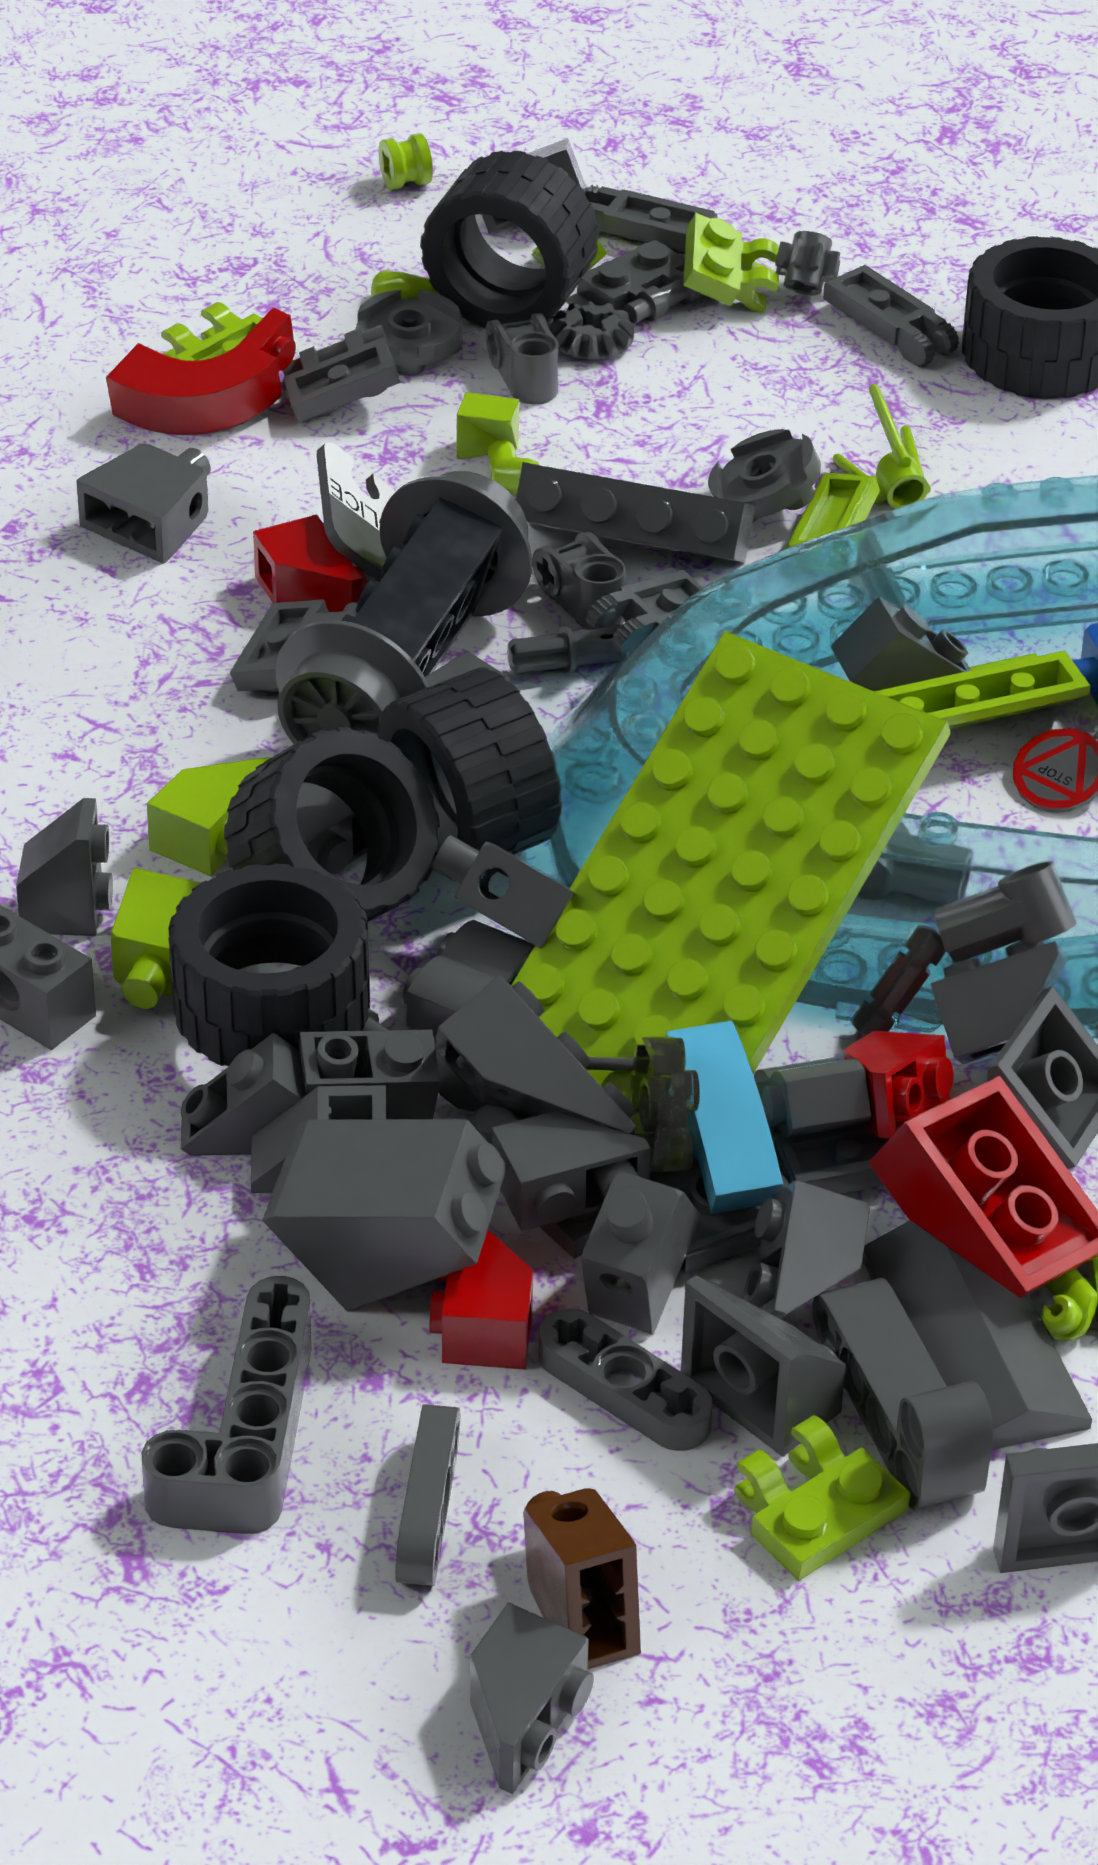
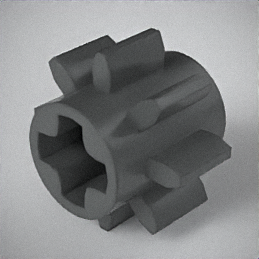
(807, 262)

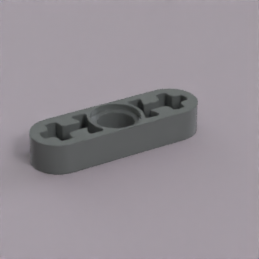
(634, 1405)
(428, 1495)

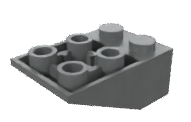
(519, 1063)

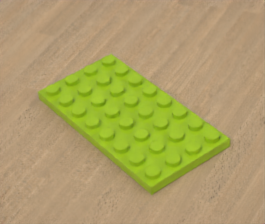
(731, 857)

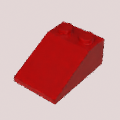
(991, 1188)

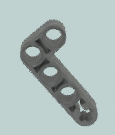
(926, 1432)
(241, 1474)

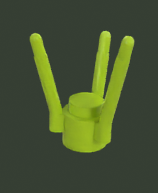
(898, 472)

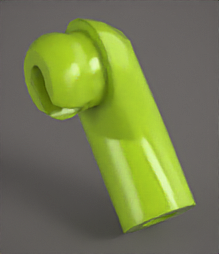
(407, 283)
(505, 465)
(1073, 1306)

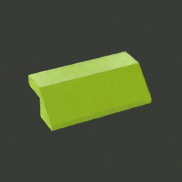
(996, 689)

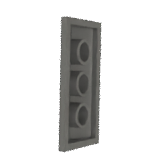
(980, 1335)

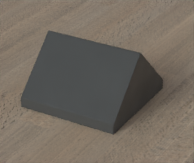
(1054, 1075)

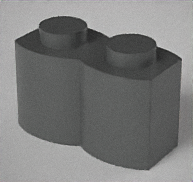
(459, 971)
(814, 1096)

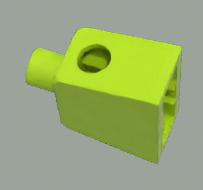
(142, 935)

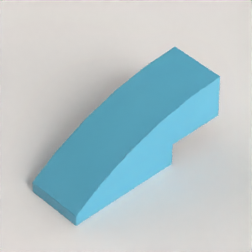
(730, 1122)

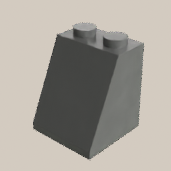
(385, 1202)

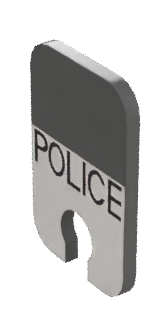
(348, 513)

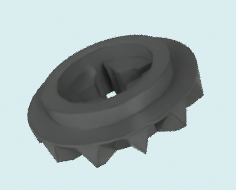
(592, 331)

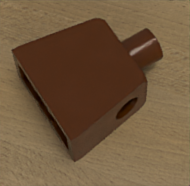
(581, 1543)

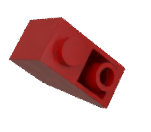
(301, 564)
(903, 1076)
(486, 1310)

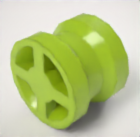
(405, 161)

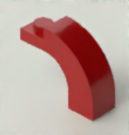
(208, 393)

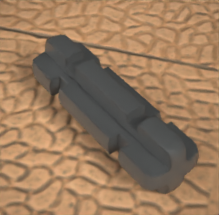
(900, 981)

